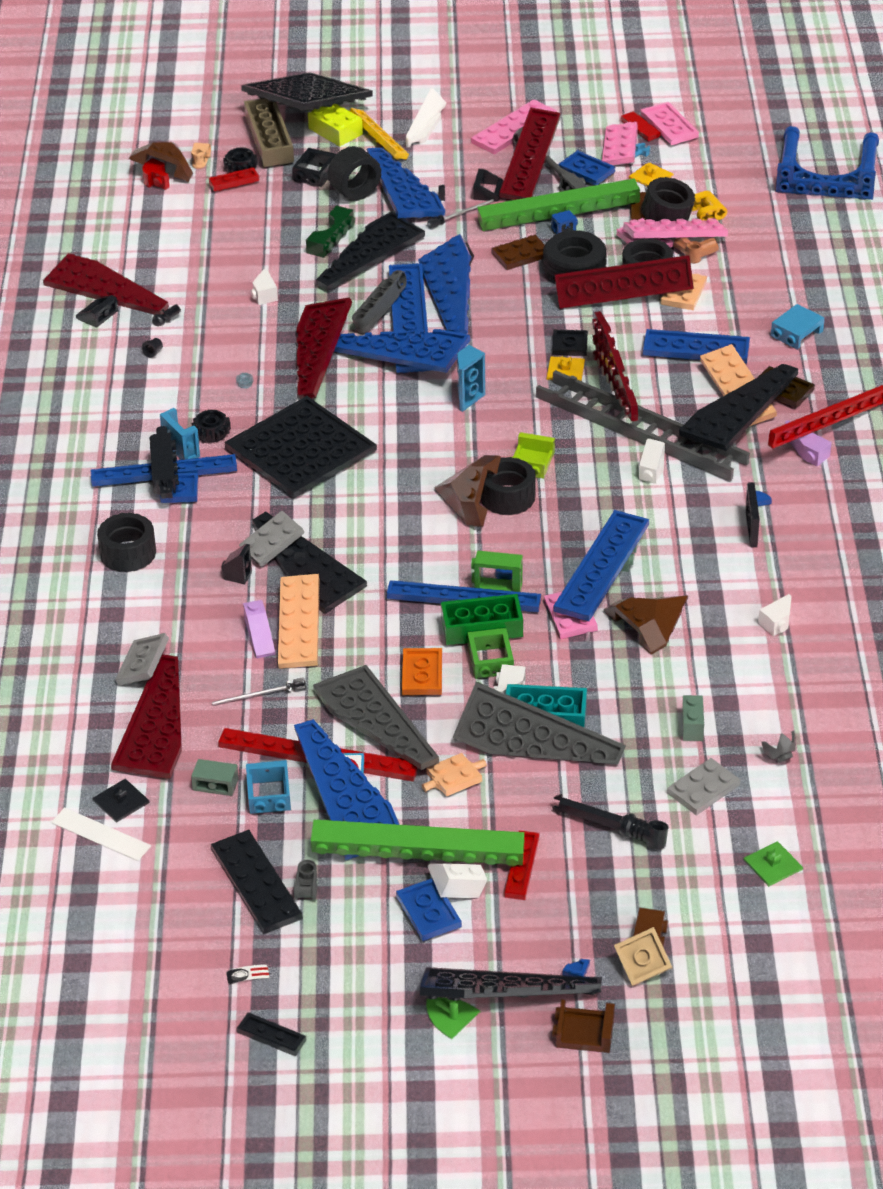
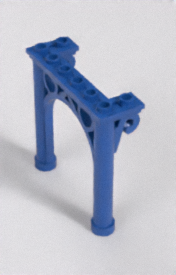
(861, 179)

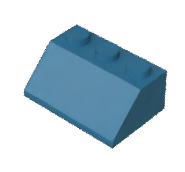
(470, 376)

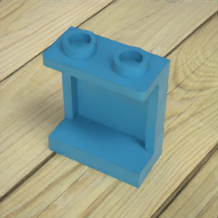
(796, 325)
(186, 439)

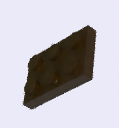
(795, 392)

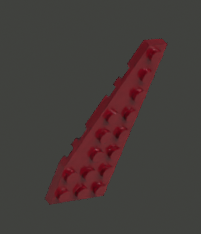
(96, 280)
(316, 340)
(612, 366)
(154, 731)

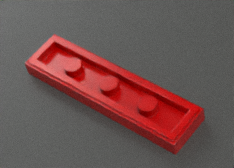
(520, 875)

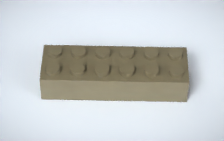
(269, 132)

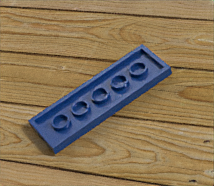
(690, 345)

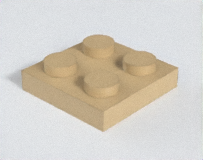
(643, 956)

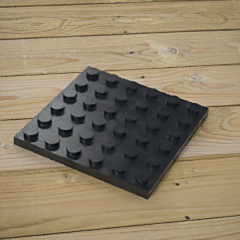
(306, 91)
(300, 446)

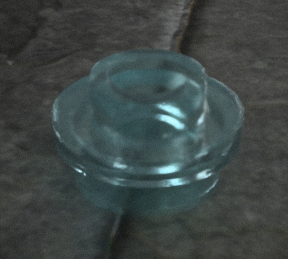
(244, 380)

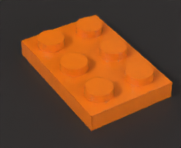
(422, 671)

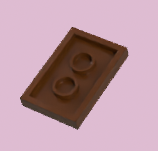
(519, 252)

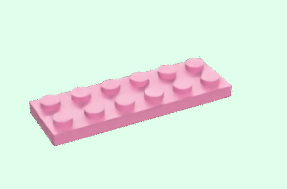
(501, 133)
(672, 229)

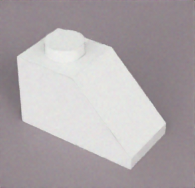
(264, 288)
(652, 461)
(775, 616)

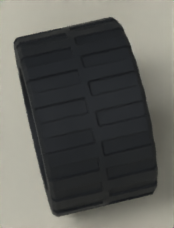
(345, 163)
(668, 200)
(645, 250)
(518, 495)
(131, 555)

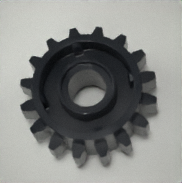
(240, 159)
(212, 425)

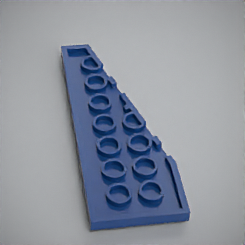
(404, 189)
(449, 282)
(422, 350)
(340, 782)

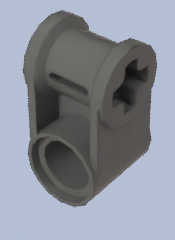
(306, 880)

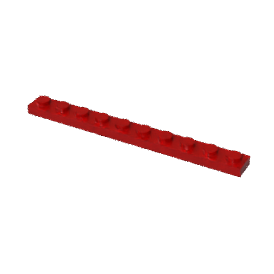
(825, 417)
(292, 750)

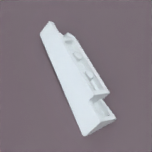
(426, 119)

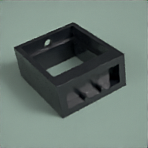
(316, 158)

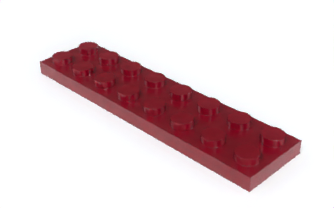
(530, 154)
(624, 281)

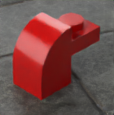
(155, 174)

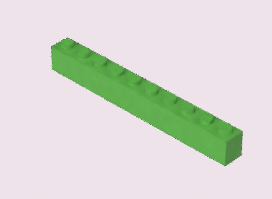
(543, 206)
(417, 842)

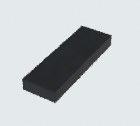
(271, 1034)

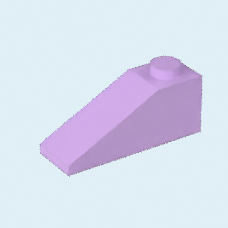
(812, 448)
(258, 628)

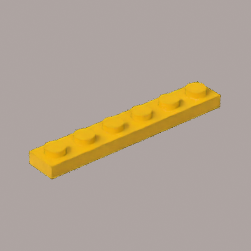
(380, 135)

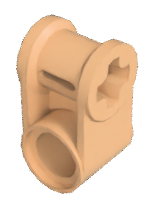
(200, 154)

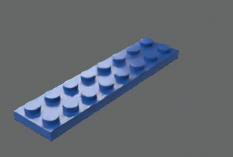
(601, 565)

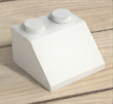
(458, 880)

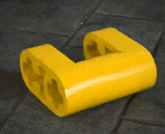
(709, 206)

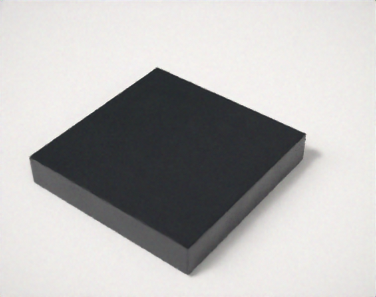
(570, 342)

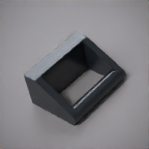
(485, 177)
(98, 311)

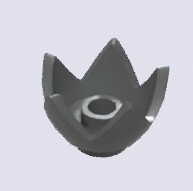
(784, 748)

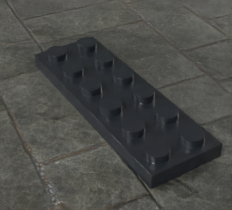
(256, 881)

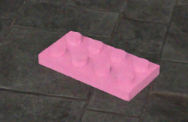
(670, 123)
(620, 143)

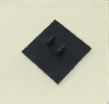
(120, 800)

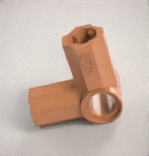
(696, 249)

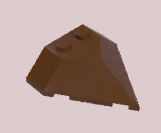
(168, 152)
(465, 489)
(650, 617)

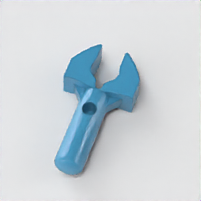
(641, 150)

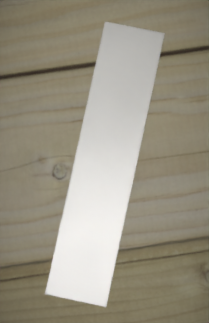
(101, 834)

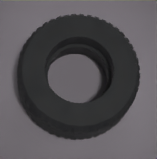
(573, 252)

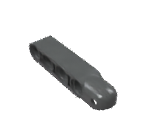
(379, 302)

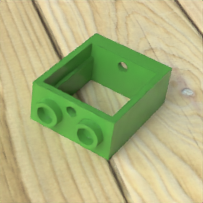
(498, 561)
(489, 640)

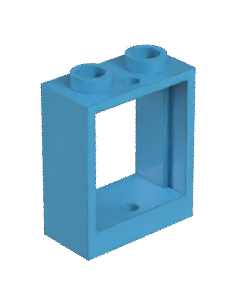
(257, 774)

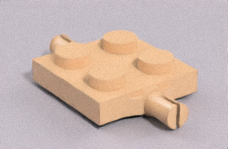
(454, 774)

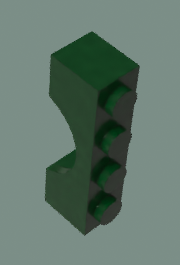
(321, 242)

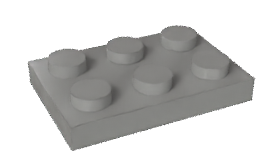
(273, 538)
(142, 659)
(703, 786)

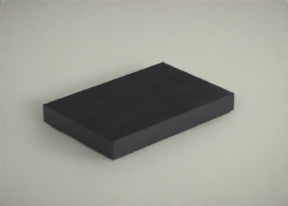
(752, 514)

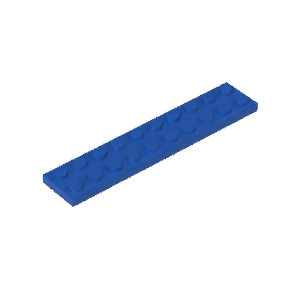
(410, 306)

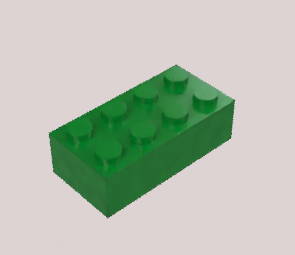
(480, 615)

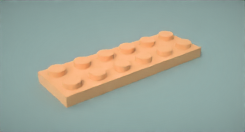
(730, 373)
(298, 621)

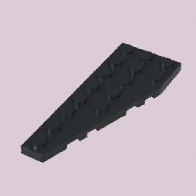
(377, 242)
(729, 416)
(304, 558)
(481, 983)

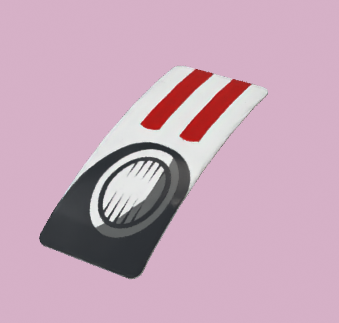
(247, 973)

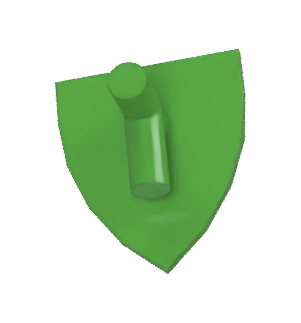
(450, 1015)

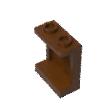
(584, 1028)

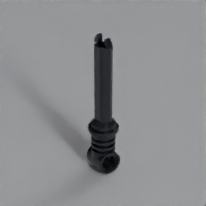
(652, 833)

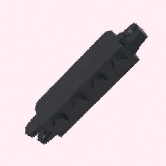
(162, 463)

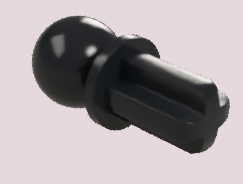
(159, 319)

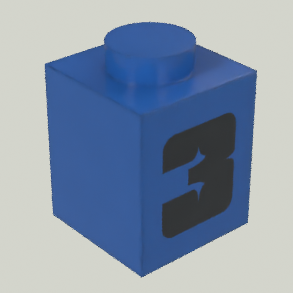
(564, 222)

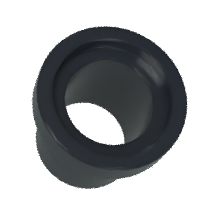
(151, 347)

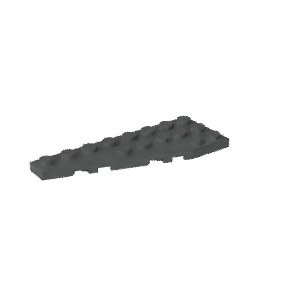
(368, 707)
(515, 728)

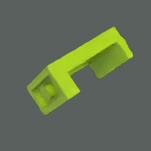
(536, 451)

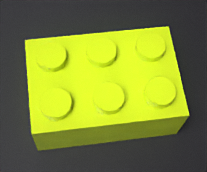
(335, 124)

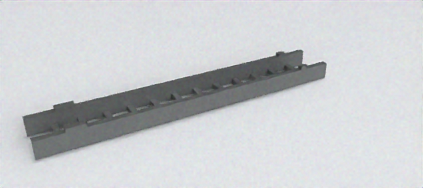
(705, 462)

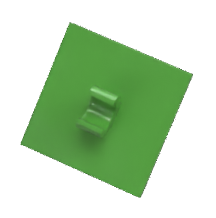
(773, 863)

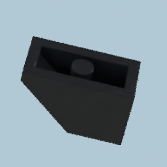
(238, 565)

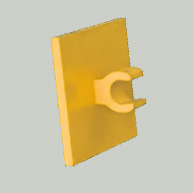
(648, 173)
(567, 366)

